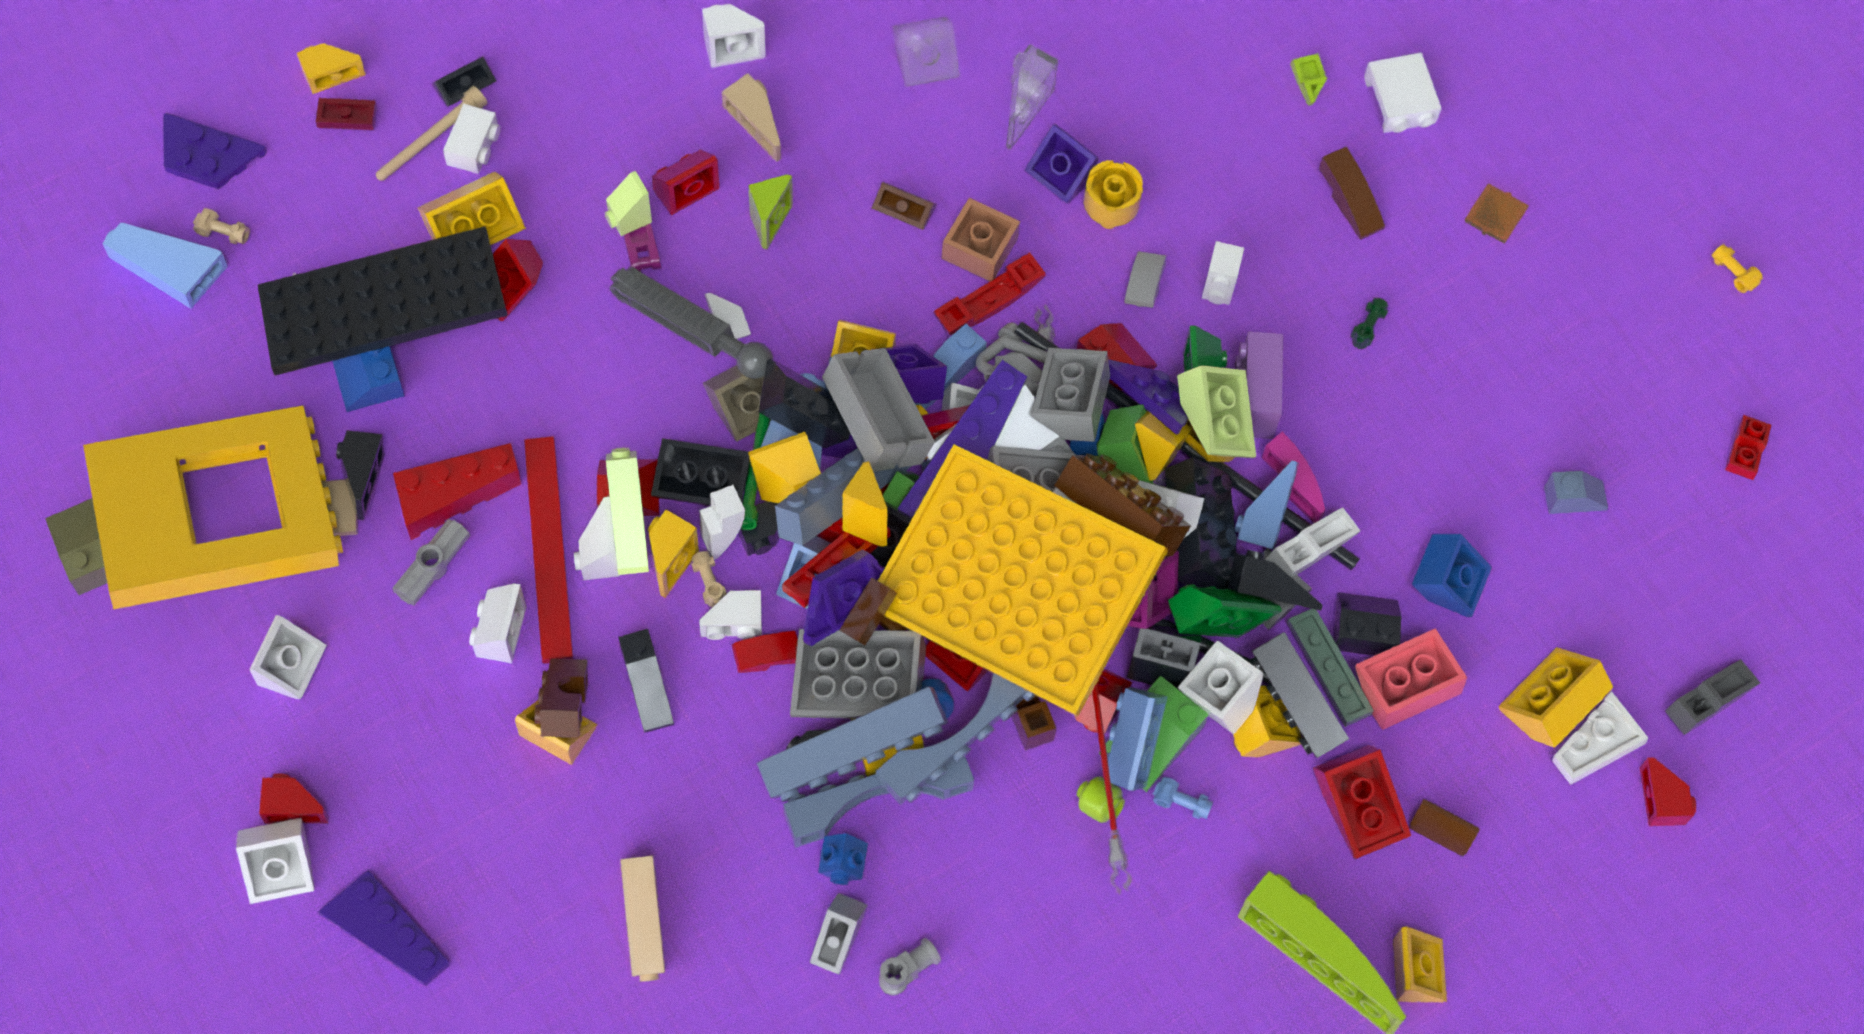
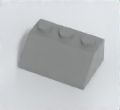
(1072, 392)
(1033, 465)

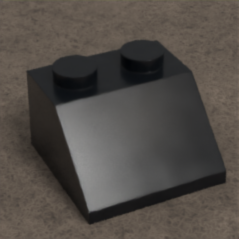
(1366, 624)

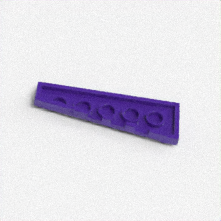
(976, 429)

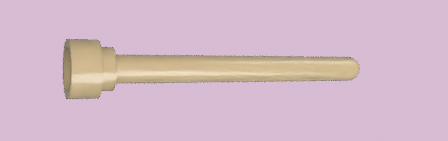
(472, 97)

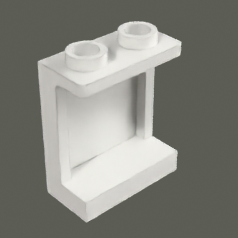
(1404, 92)

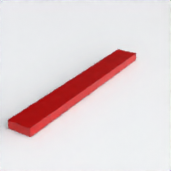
(548, 549)

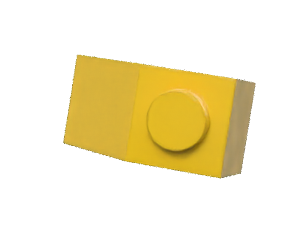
(328, 66)

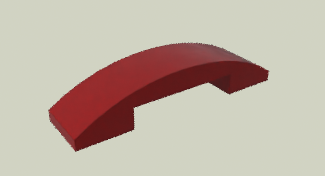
(991, 297)

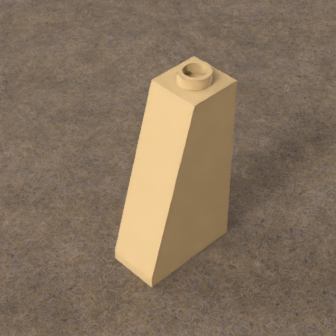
(643, 917)

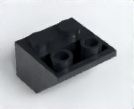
(1163, 653)

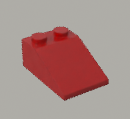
(1363, 800)

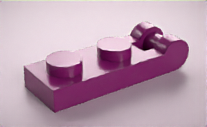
(640, 241)

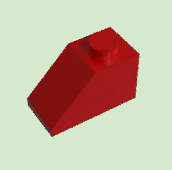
(1665, 795)
(286, 800)

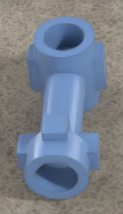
(1167, 792)

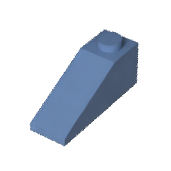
(959, 355)
(1265, 515)

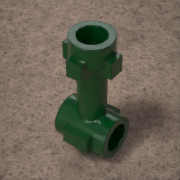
(1363, 333)

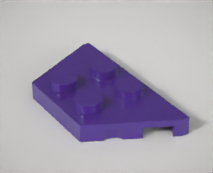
(204, 152)
(1153, 391)
(836, 593)

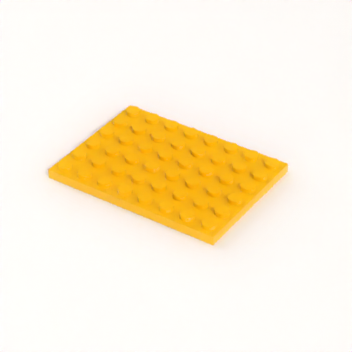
(1018, 579)

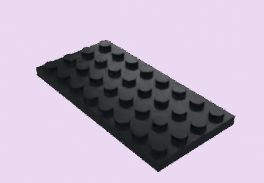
(380, 300)

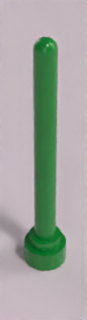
(751, 514)

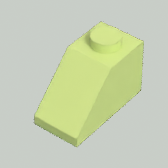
(629, 205)

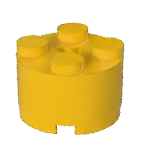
(1113, 193)

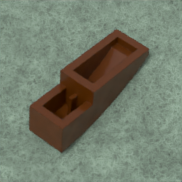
(1352, 192)

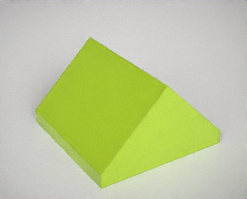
(769, 206)

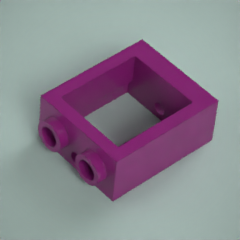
(1155, 602)

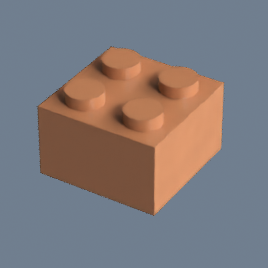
(980, 239)

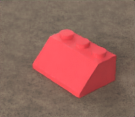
(1410, 678)

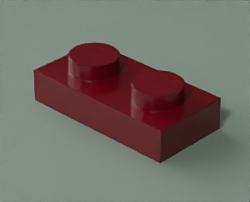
(346, 114)

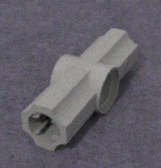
(441, 547)

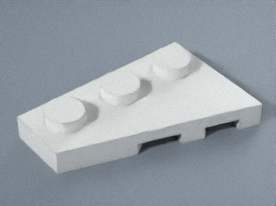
(1599, 741)

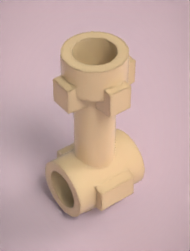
(208, 221)
(713, 590)

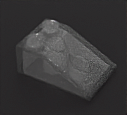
(1032, 86)

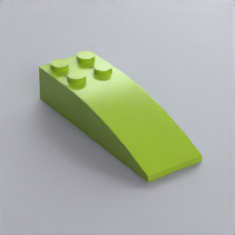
(1320, 948)

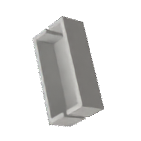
(878, 409)

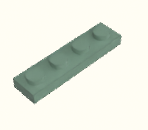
(1330, 667)

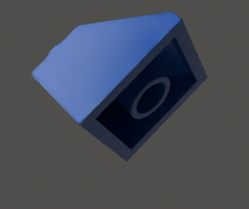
(368, 379)
(1452, 574)

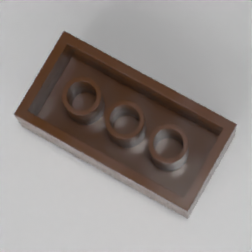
(1116, 495)

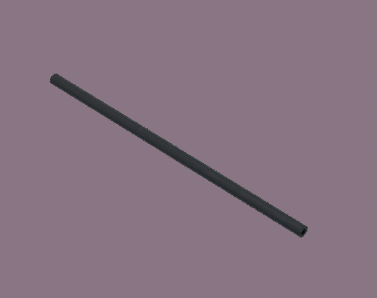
(1238, 481)

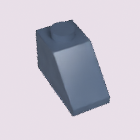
(1574, 493)

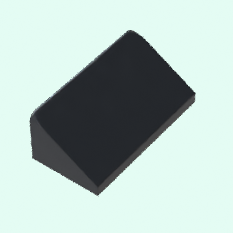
(454, 85)

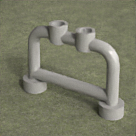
(1011, 341)

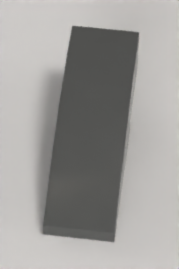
(1712, 696)

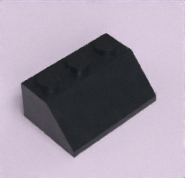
(801, 406)
(695, 470)

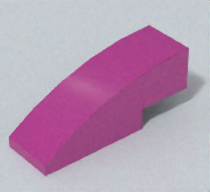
(1305, 490)

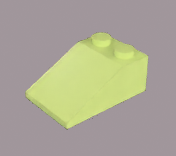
(1219, 410)

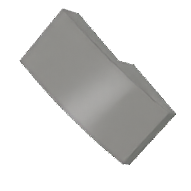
(1145, 279)

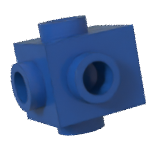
(843, 858)

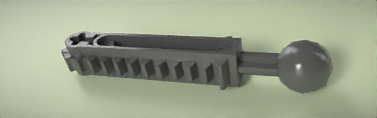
(688, 320)

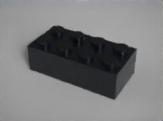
(1210, 549)

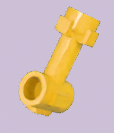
(1746, 279)

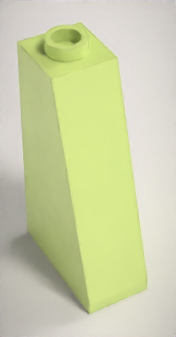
(627, 511)

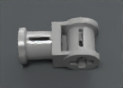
(907, 966)

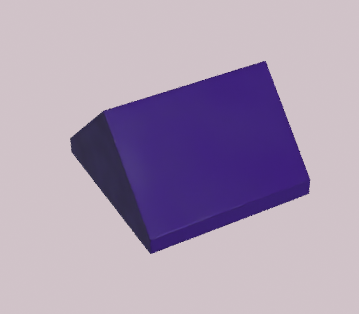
(1062, 164)

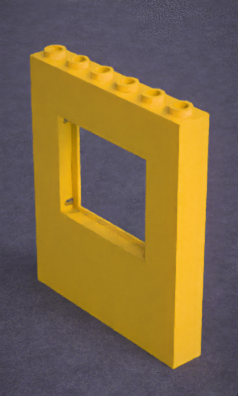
(148, 520)

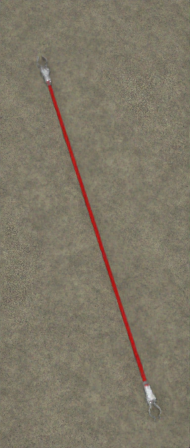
(1117, 856)

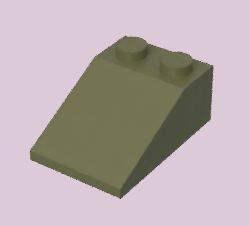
(79, 546)

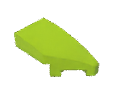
(1309, 76)

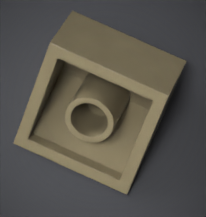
(736, 401)

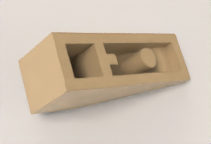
(749, 106)

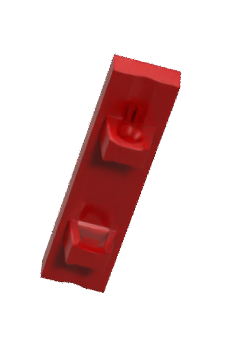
(846, 545)

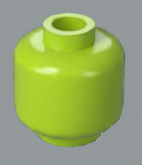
(1094, 801)

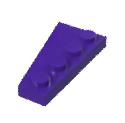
(381, 924)

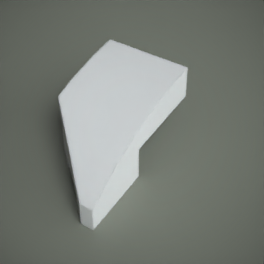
(728, 313)

